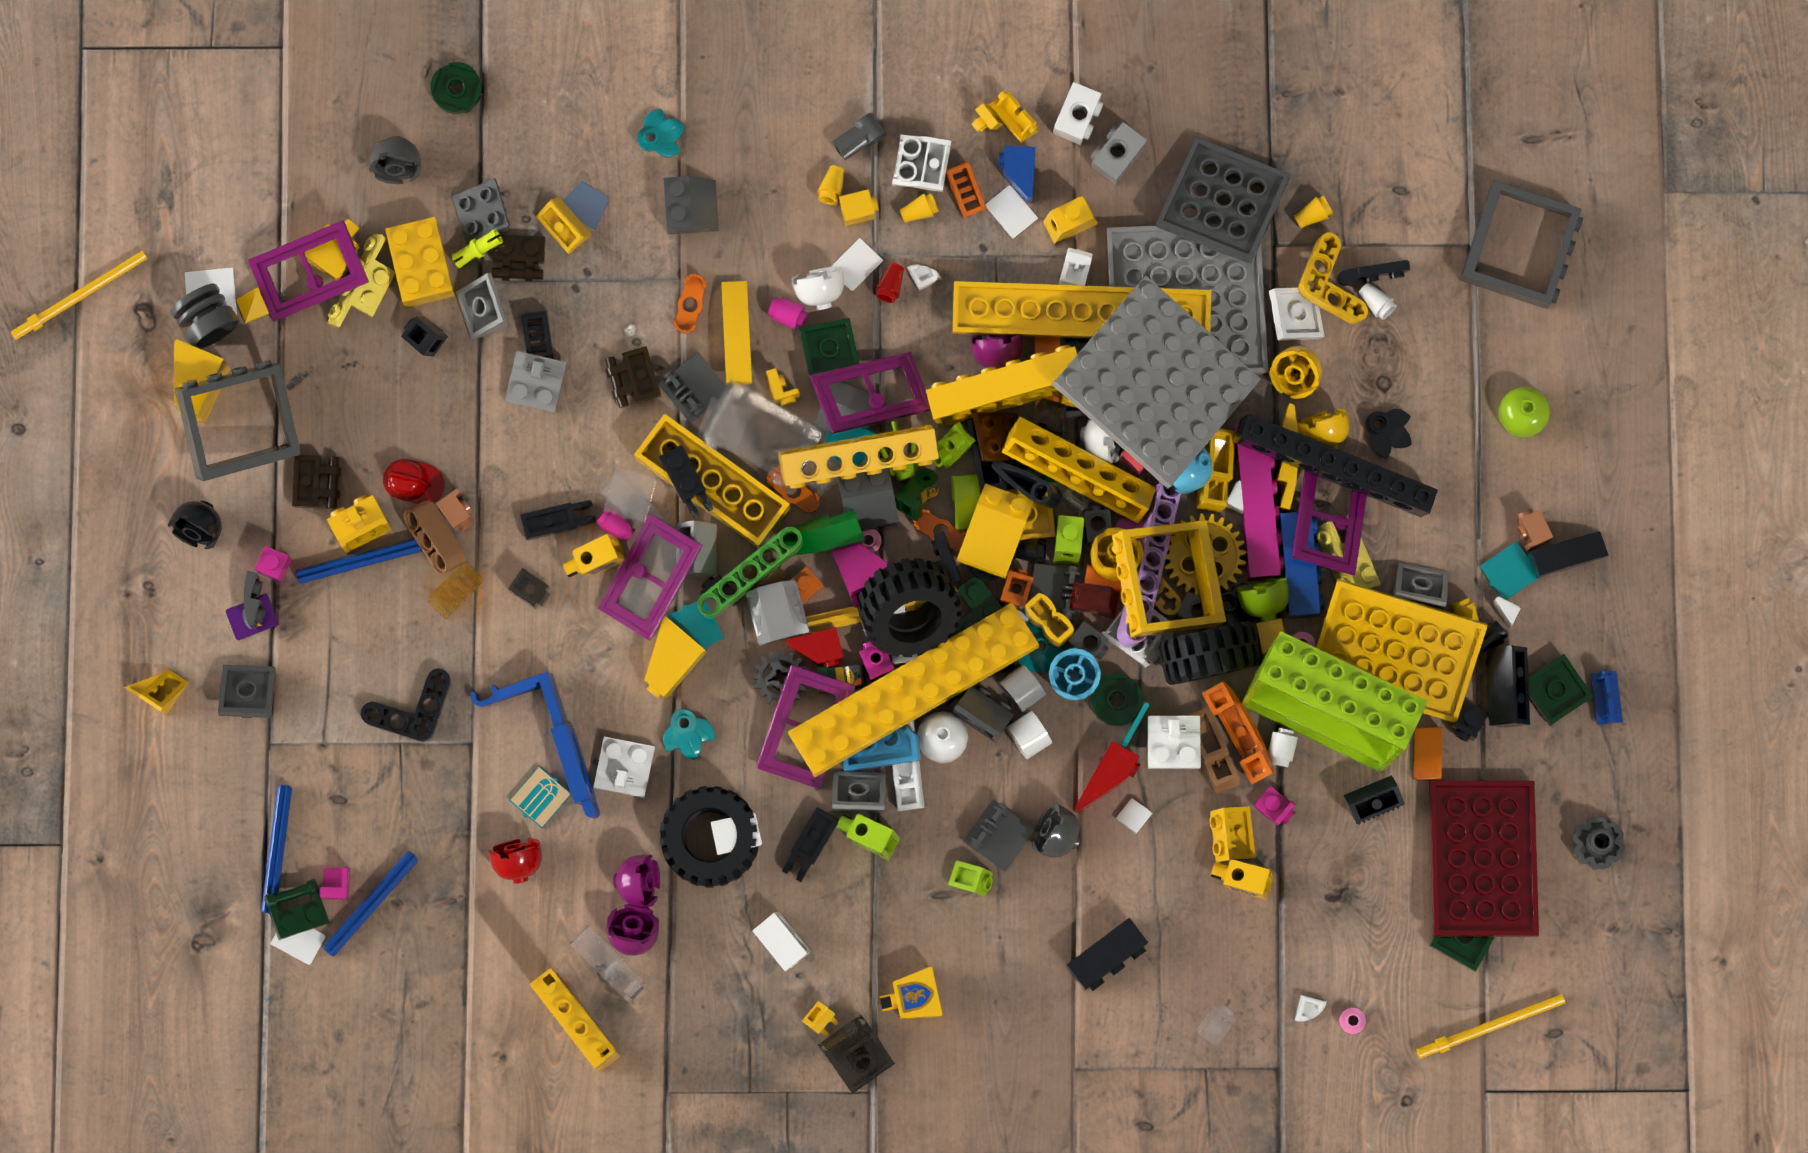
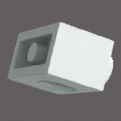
(1078, 99)

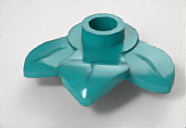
(664, 134)
(687, 737)

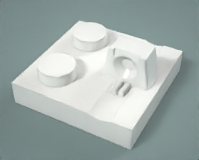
(1295, 316)
(1173, 742)
(624, 767)

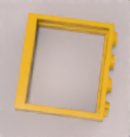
(1205, 573)
(574, 1019)

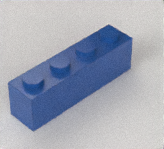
(1300, 575)

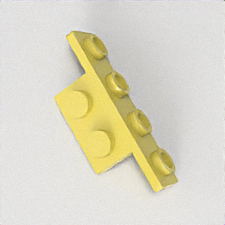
(367, 296)
(1331, 544)

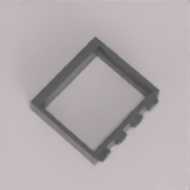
(1508, 289)
(217, 381)

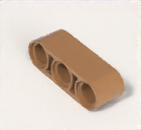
(434, 536)

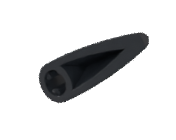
(1029, 484)

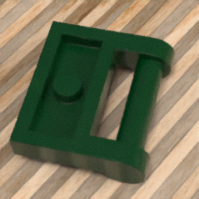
(299, 918)

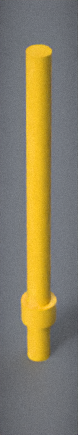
(36, 322)
(1443, 1044)

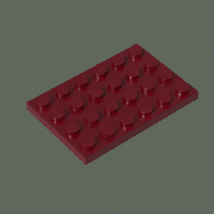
(1483, 859)

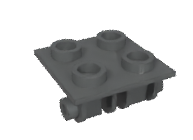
(481, 210)
(692, 386)
(1057, 585)
(999, 835)

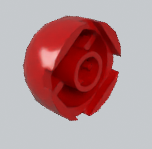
(516, 860)

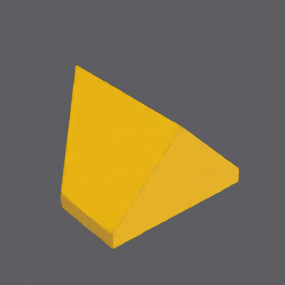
(160, 690)

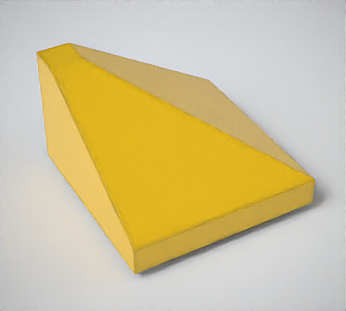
(252, 305)

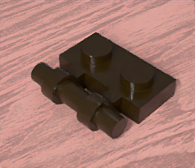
(519, 250)
(640, 373)
(307, 482)

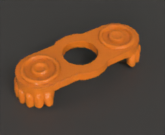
(695, 289)
(807, 501)
(928, 522)

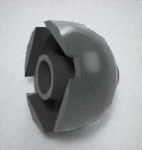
(395, 160)
(1058, 832)

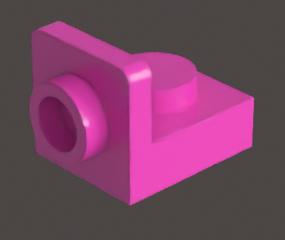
(1275, 806)

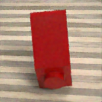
(818, 647)

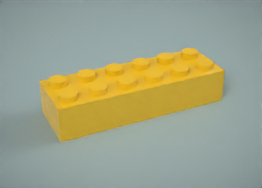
(998, 388)
(735, 495)

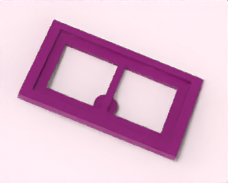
(314, 282)
(880, 413)
(1353, 534)
(780, 718)

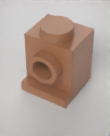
(456, 511)
(1533, 529)

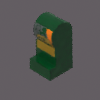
(917, 492)
(850, 674)

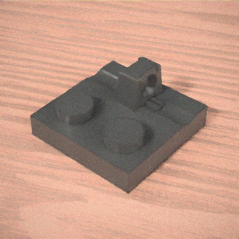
(247, 691)

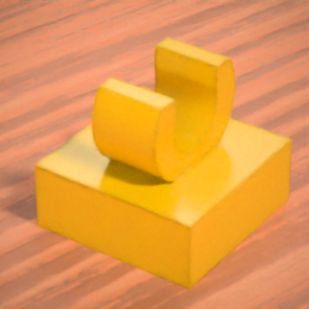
(986, 119)
(819, 1017)

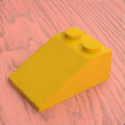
(995, 531)

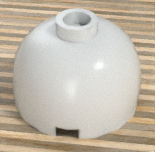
(819, 287)
(1099, 443)
(942, 737)

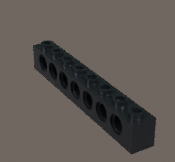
(1335, 465)

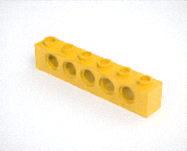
(792, 459)
(1079, 470)

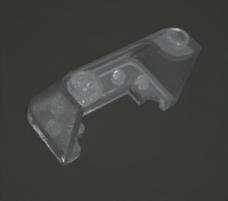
(757, 429)

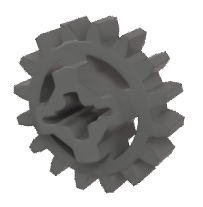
(768, 681)

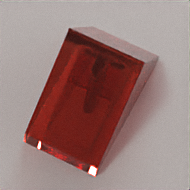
(1094, 599)

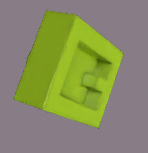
(971, 878)

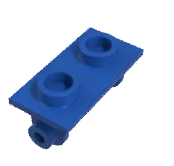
(1606, 697)

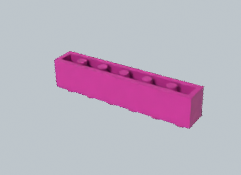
(1259, 514)

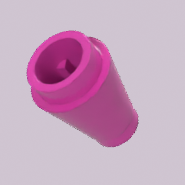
(615, 525)

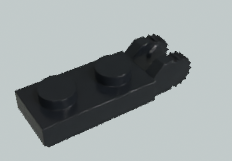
(1372, 272)
(685, 479)
(555, 520)
(811, 841)

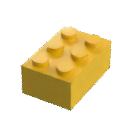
(420, 262)

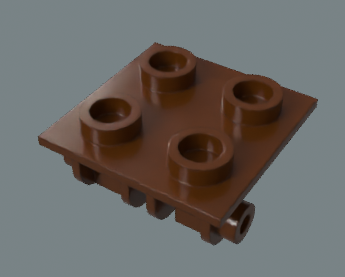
(992, 434)

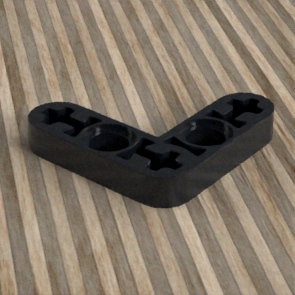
(412, 720)

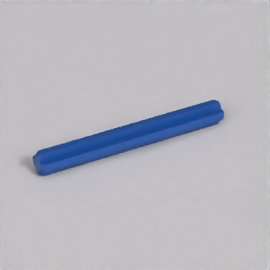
(357, 560)
(277, 842)
(370, 904)

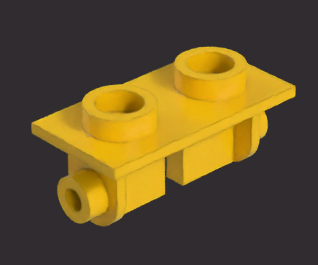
(1017, 121)

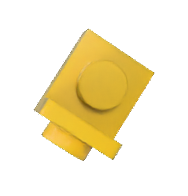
(777, 385)

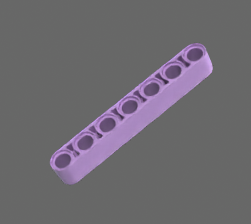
(1157, 553)

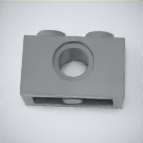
(1115, 167)

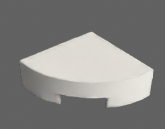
(923, 276)
(1309, 1008)

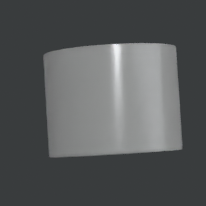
(1022, 688)

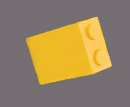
(197, 364)

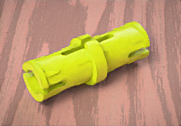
(477, 248)

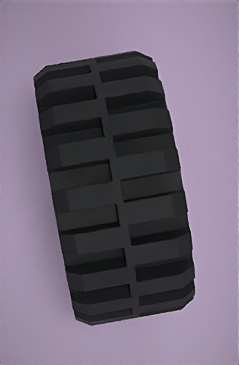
(903, 584)
(1210, 653)
(674, 830)

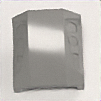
(777, 611)

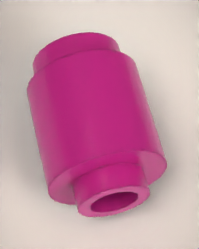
(787, 313)

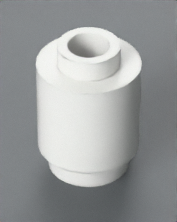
(1282, 747)

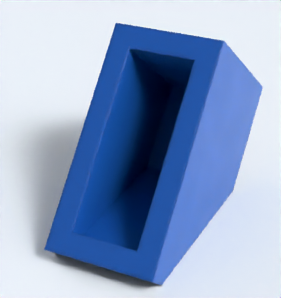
(1019, 169)

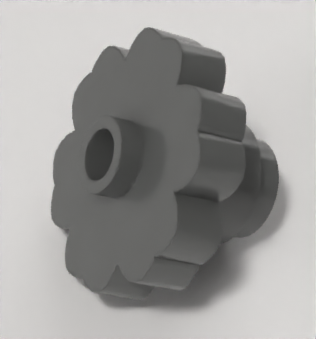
(1585, 847)

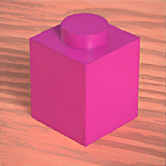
(273, 564)

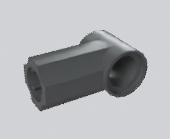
(865, 133)

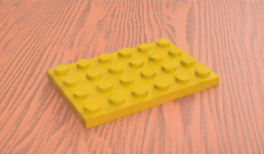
(1404, 644)

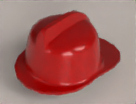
(413, 481)

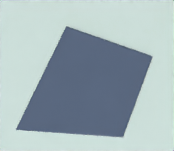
(587, 204)

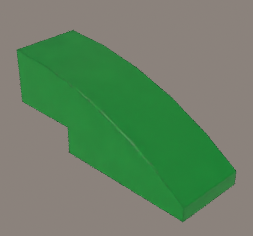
(827, 533)

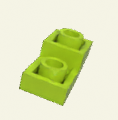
(965, 495)

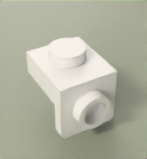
(1075, 267)

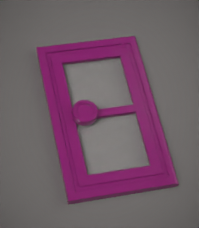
(650, 577)

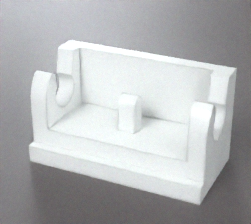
(781, 941)

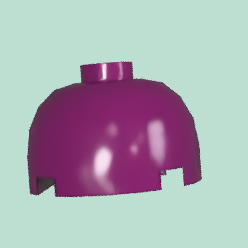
(996, 349)
(637, 880)
(632, 929)

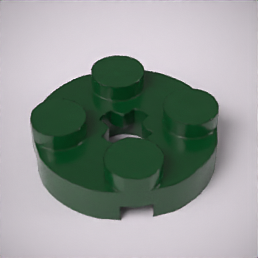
(462, 101)
(1127, 710)

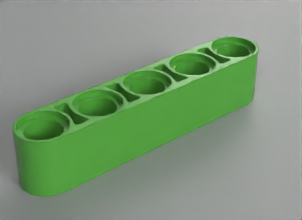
(755, 560)

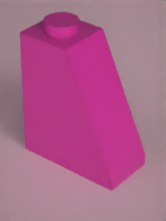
(855, 566)

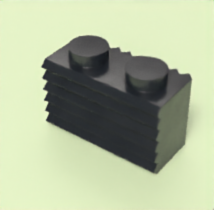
(1374, 800)

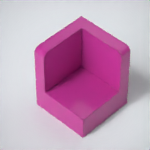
(336, 884)

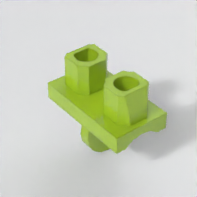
(953, 446)

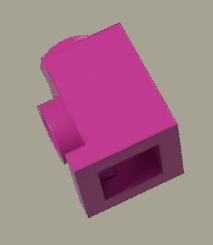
(875, 670)

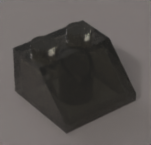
(856, 1054)

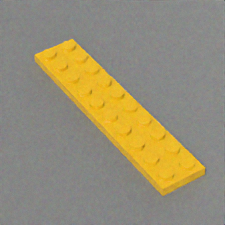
(1052, 309)
(913, 689)

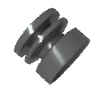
(205, 316)

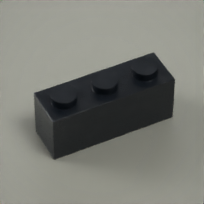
(1508, 686)
(1107, 955)

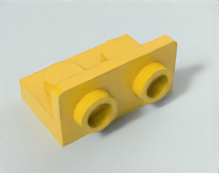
(1232, 834)

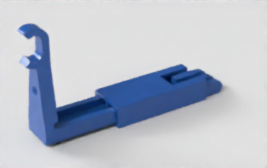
(563, 736)

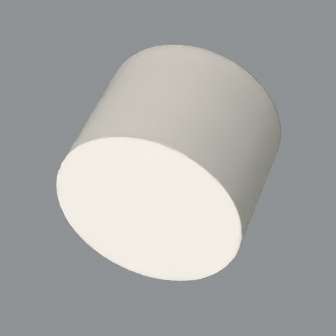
(1029, 735)

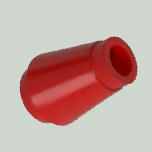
(890, 284)

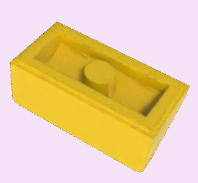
(563, 225)

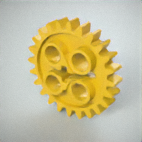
(1226, 560)

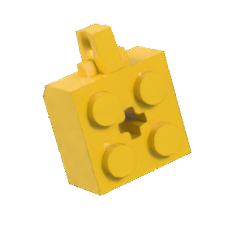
(358, 523)

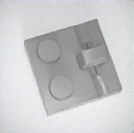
(536, 381)

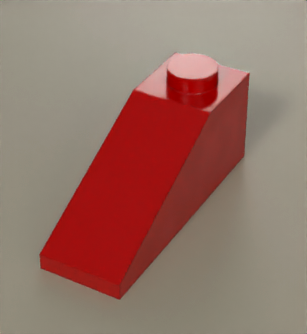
(1111, 772)

